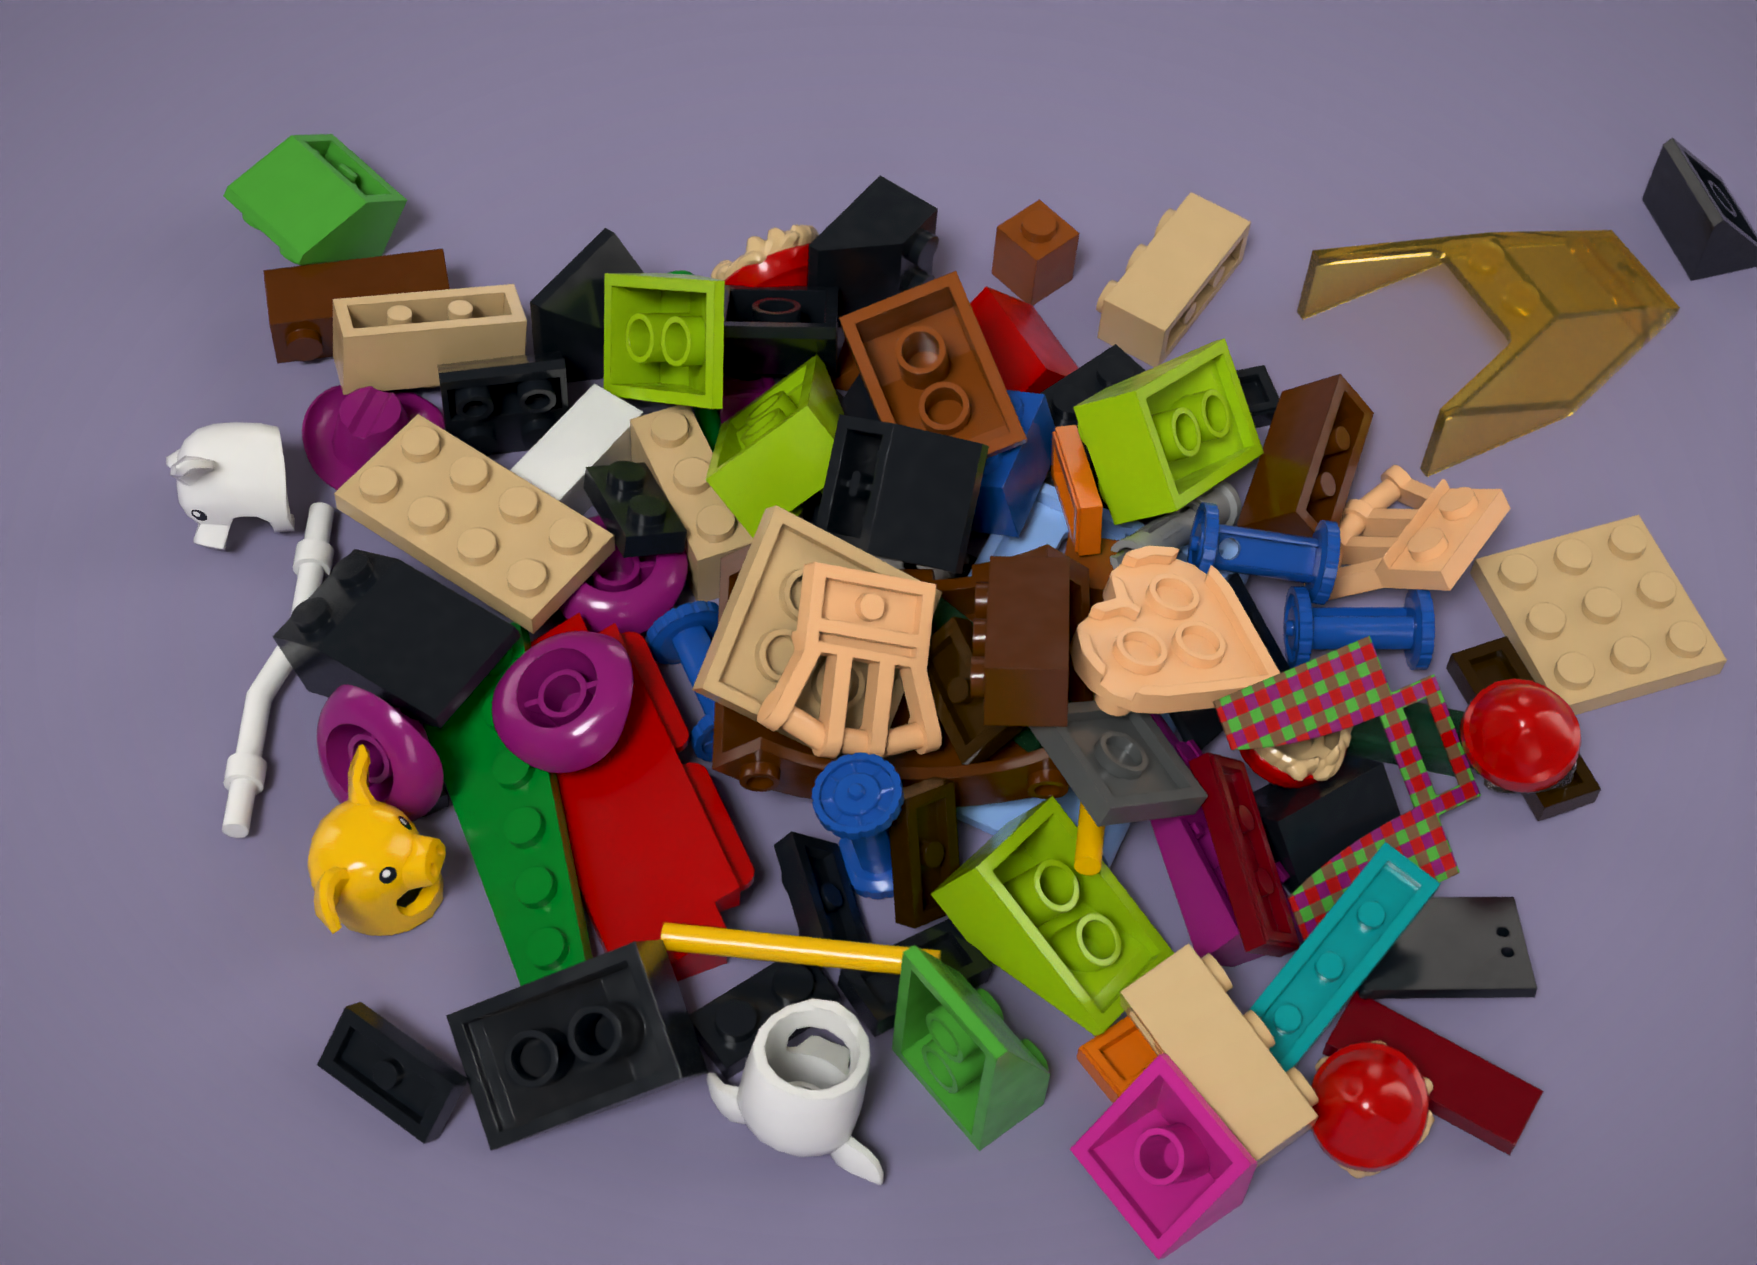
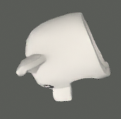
(231, 474)
(805, 1095)

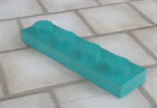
(1342, 952)

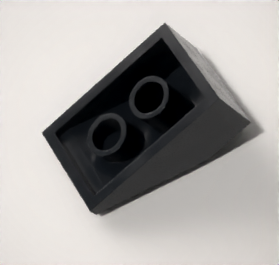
(394, 637)
(577, 1043)

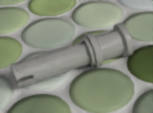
(1175, 527)

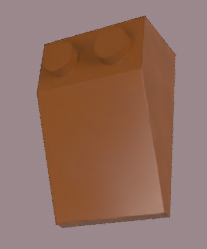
(932, 365)

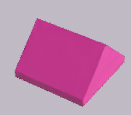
(1166, 1159)

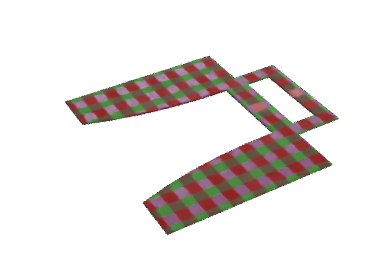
(1333, 696)

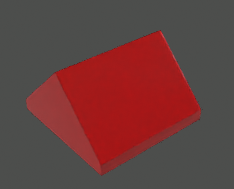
(1020, 342)

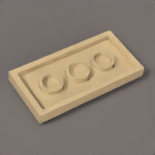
(475, 523)

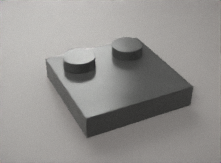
(1120, 766)

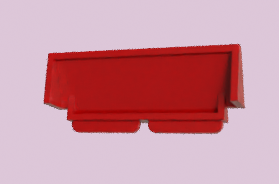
(648, 830)

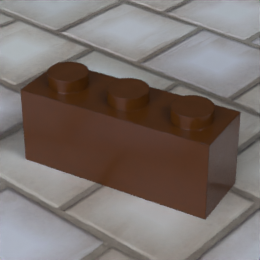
(304, 295)
(1308, 458)
(1022, 642)

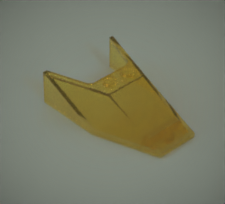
(1561, 298)

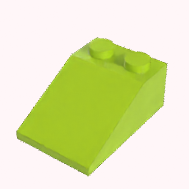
(664, 338)
(1168, 433)
(777, 446)
(1047, 924)

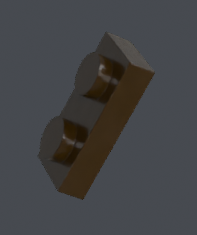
(950, 684)
(923, 849)

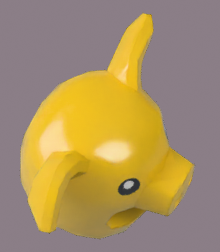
(368, 859)

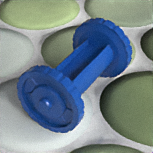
(1268, 553)
(1335, 627)
(684, 638)
(858, 803)

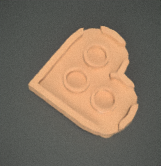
(1167, 638)

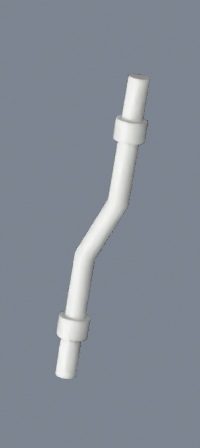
(246, 768)

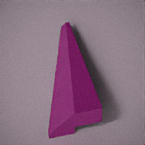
(1198, 876)

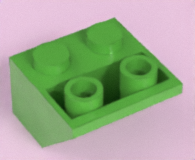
(318, 201)

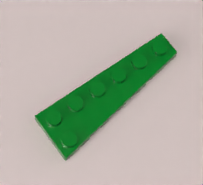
(514, 834)

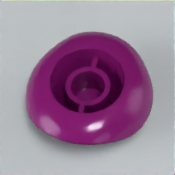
(349, 429)
(628, 590)
(564, 701)
(402, 761)

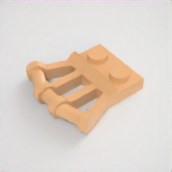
(1413, 546)
(868, 621)

